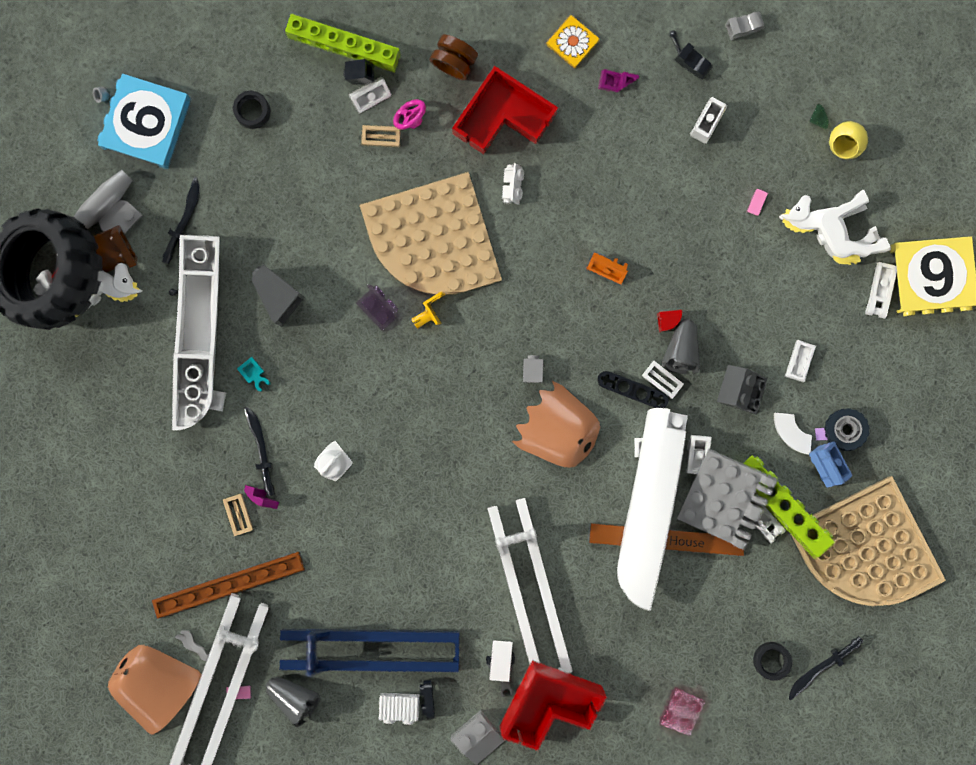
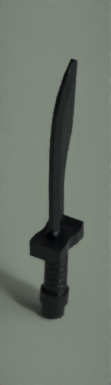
(191, 202)
(264, 466)
(804, 681)

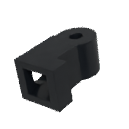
(693, 61)

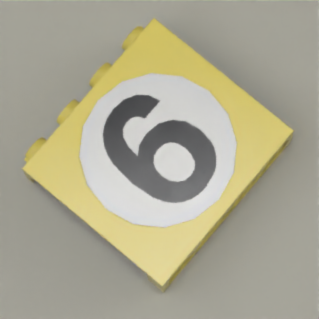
(935, 275)

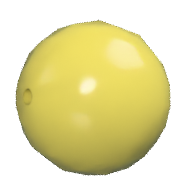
(848, 140)

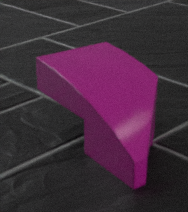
(615, 81)
(258, 497)

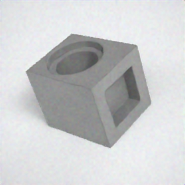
(533, 369)

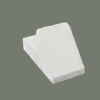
(697, 450)

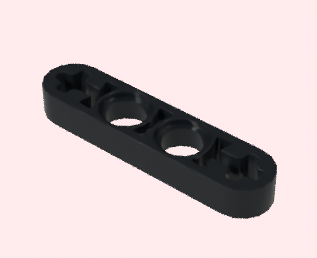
(633, 387)

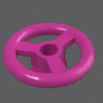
(412, 117)

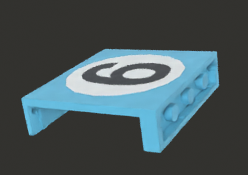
(144, 120)

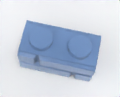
(830, 464)

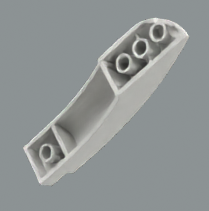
(195, 329)
(651, 505)

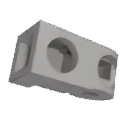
(744, 25)

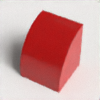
(668, 320)

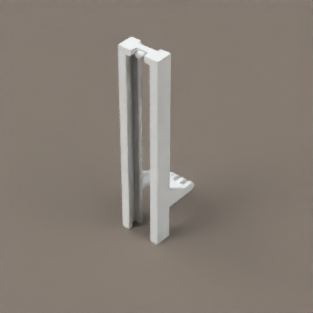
(530, 537)
(223, 635)

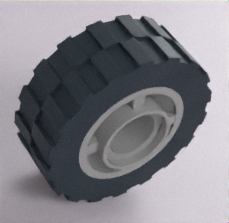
(857, 424)

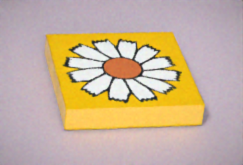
(572, 41)

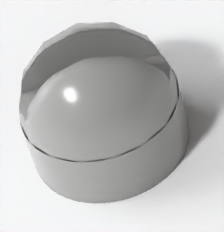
(100, 94)

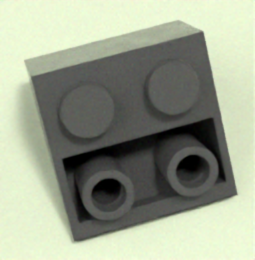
(742, 389)

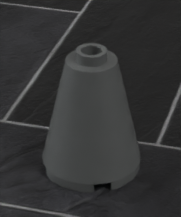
(683, 349)
(292, 699)

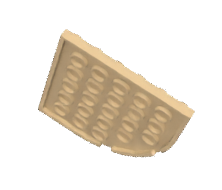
(433, 237)
(876, 549)

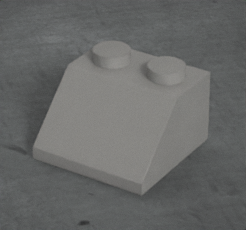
(477, 738)

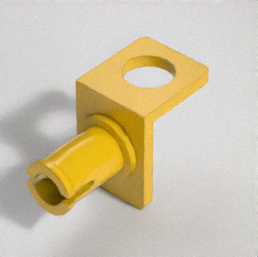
(429, 313)

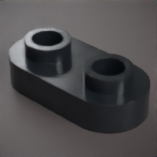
(426, 690)

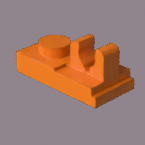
(608, 268)

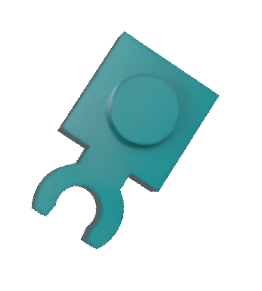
(252, 372)

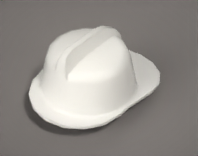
(332, 462)

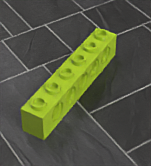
(342, 42)
(786, 518)

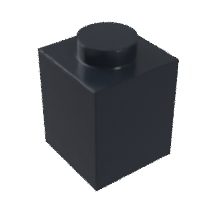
(359, 72)

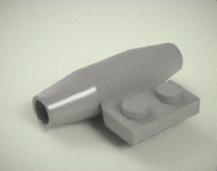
(107, 207)

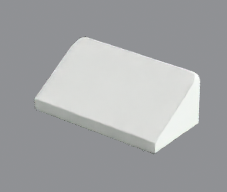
(370, 95)

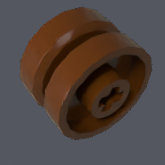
(453, 57)

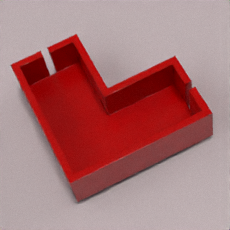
(503, 102)
(549, 695)

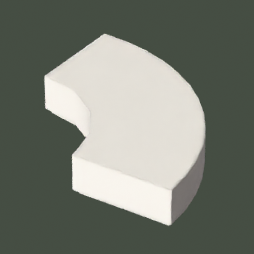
(791, 434)

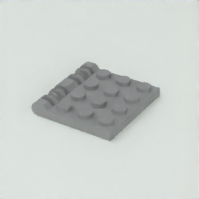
(723, 496)

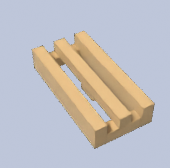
(376, 136)
(231, 519)

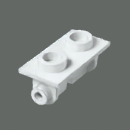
(514, 175)

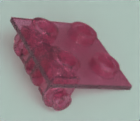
(681, 711)

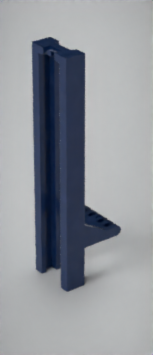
(316, 666)

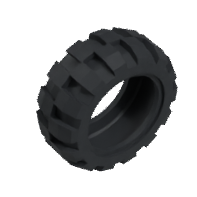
(74, 276)

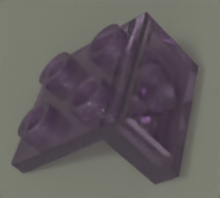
(377, 308)

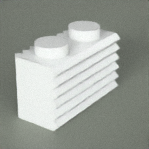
(708, 120)
(399, 707)

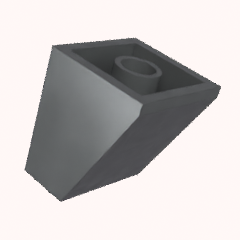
(276, 294)

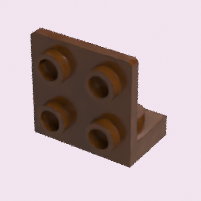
(115, 249)

